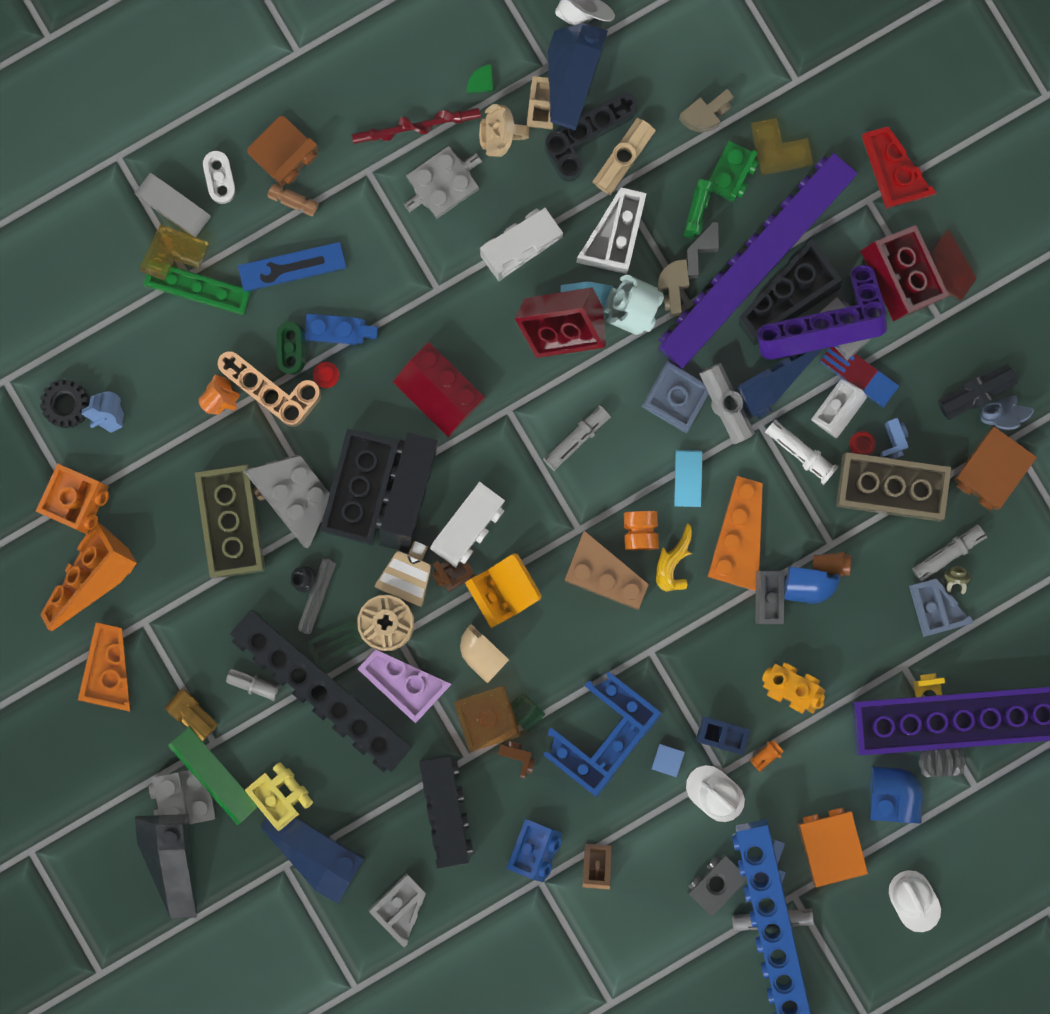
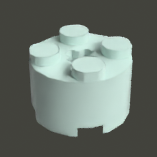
(633, 305)

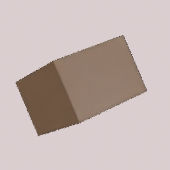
(596, 866)

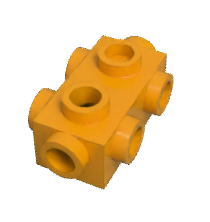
(800, 691)

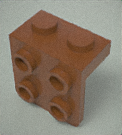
(283, 151)

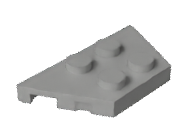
(293, 494)

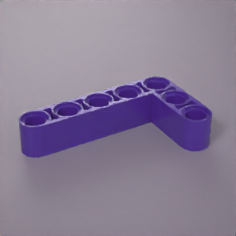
(830, 328)

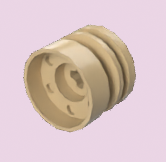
(395, 635)

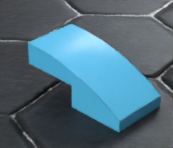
(688, 478)

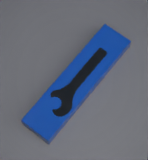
(291, 267)

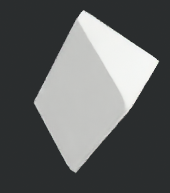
(839, 407)

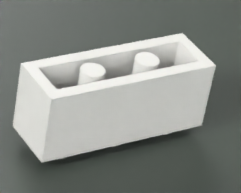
(468, 525)

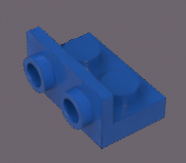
(535, 851)

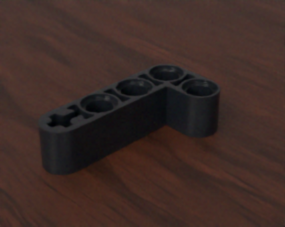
(593, 130)

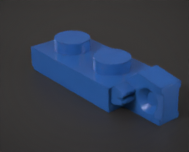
(338, 329)

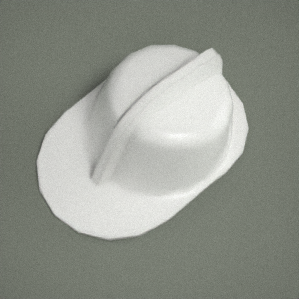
(583, 11)
(715, 793)
(914, 901)

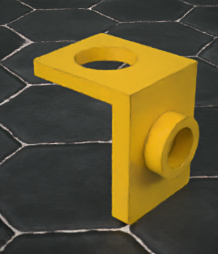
(928, 682)

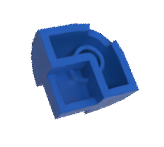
(809, 585)
(895, 795)

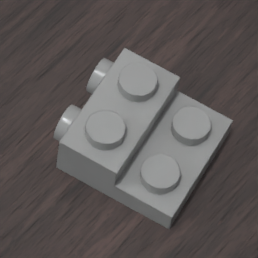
(182, 795)

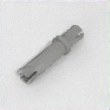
(573, 441)
(958, 546)
(797, 918)

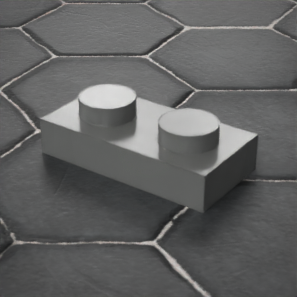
(769, 597)

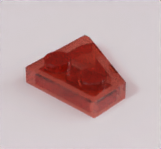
(952, 266)

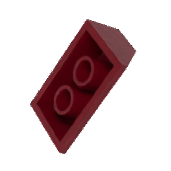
(905, 272)
(562, 322)
(438, 389)

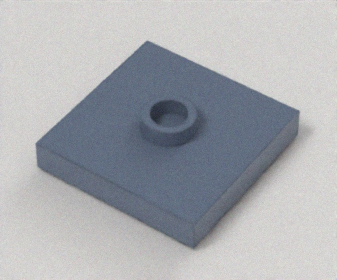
(676, 397)

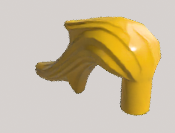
(668, 562)

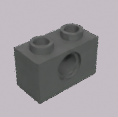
(712, 900)

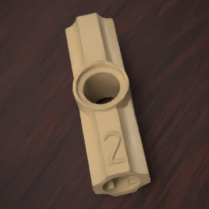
(632, 142)

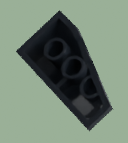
(168, 855)

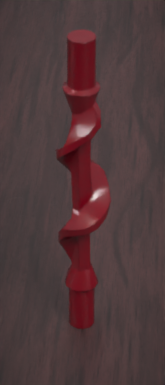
(422, 127)

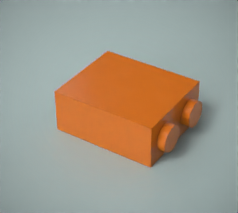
(832, 847)

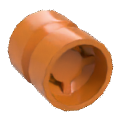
(641, 530)

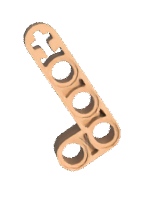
(264, 385)

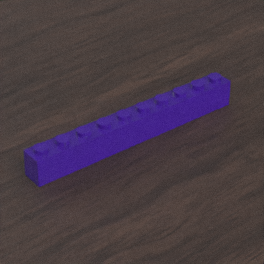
(757, 261)

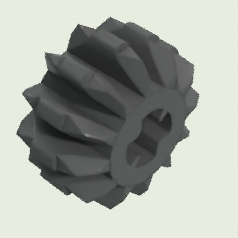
(942, 762)

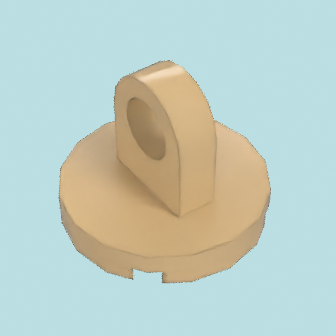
(499, 130)

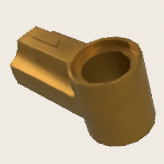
(187, 710)

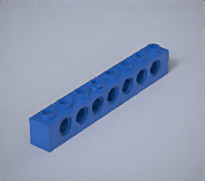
(759, 835)

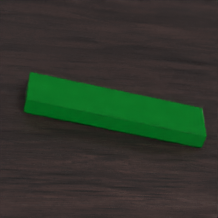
(201, 289)
(213, 775)

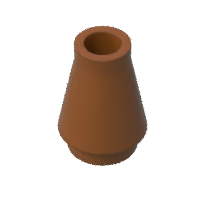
(833, 563)

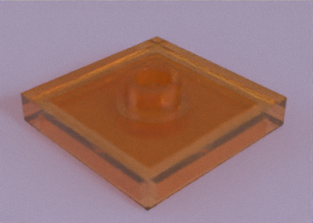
(487, 719)

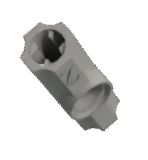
(719, 388)

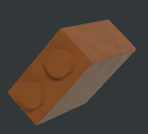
(994, 469)

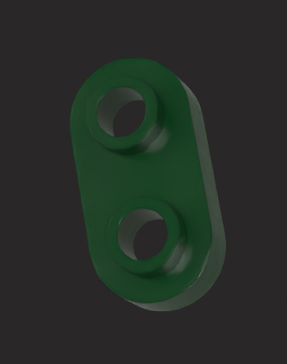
(290, 348)

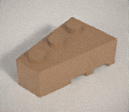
(604, 574)

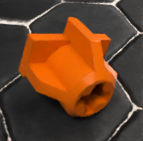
(218, 396)

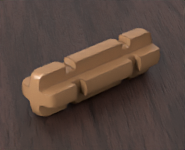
(293, 199)

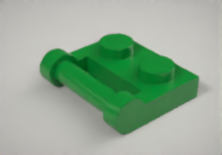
(699, 202)

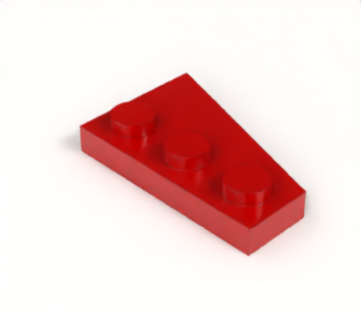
(894, 172)

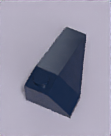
(572, 66)

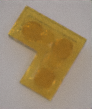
(774, 154)
(171, 246)

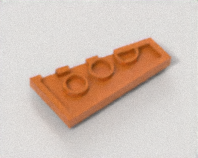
(738, 544)

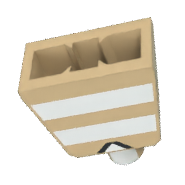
(407, 575)

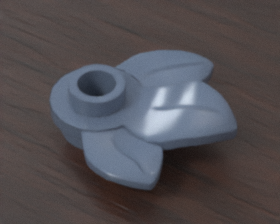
(1005, 413)

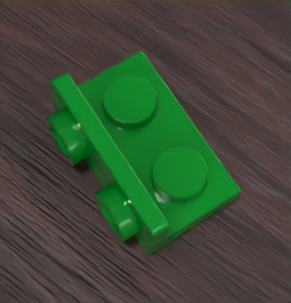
(732, 171)

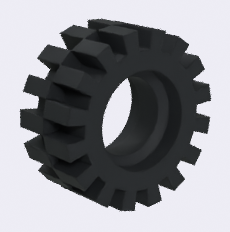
(50, 397)

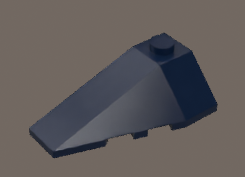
(768, 386)
(318, 858)

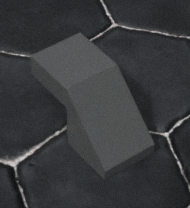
(706, 243)

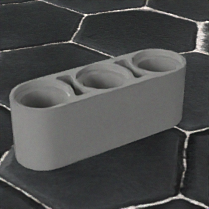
(172, 205)

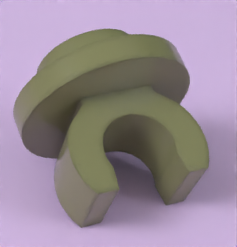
(957, 575)

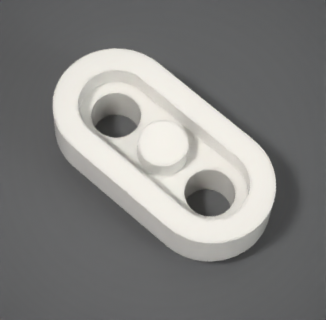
(219, 178)

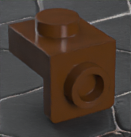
(452, 577)
(514, 751)

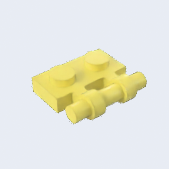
(271, 800)

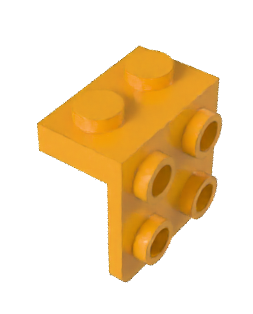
(504, 590)

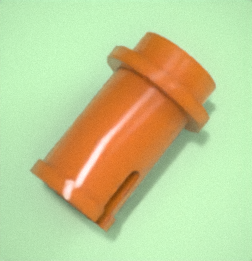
(766, 755)

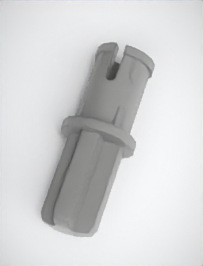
(252, 684)

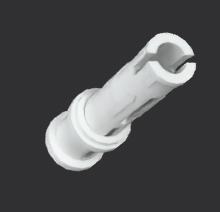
(811, 459)

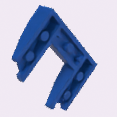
(637, 721)

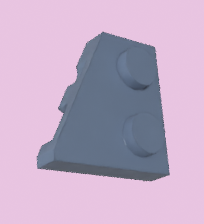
(936, 608)

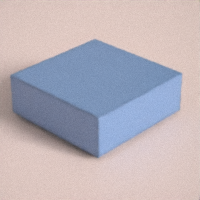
(667, 760)

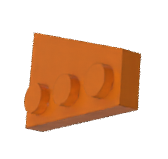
(105, 670)

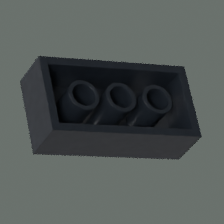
(359, 487)

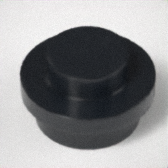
(303, 579)

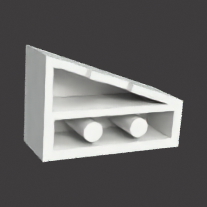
(615, 235)
(520, 243)

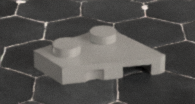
(399, 908)

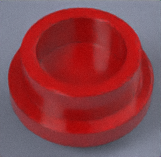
(326, 375)
(862, 443)

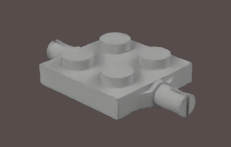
(442, 182)

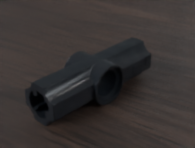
(978, 392)

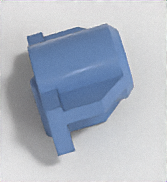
(105, 411)

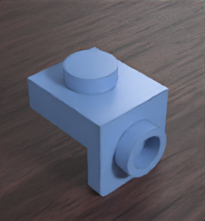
(897, 434)

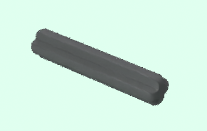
(316, 596)

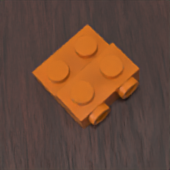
(73, 499)

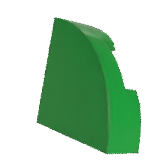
(481, 80)

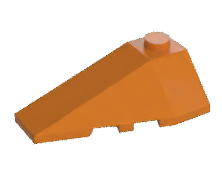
(97, 569)

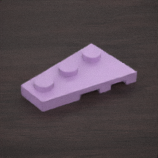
(403, 684)

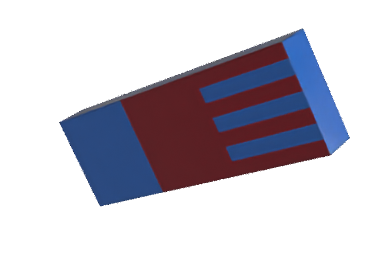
(861, 374)

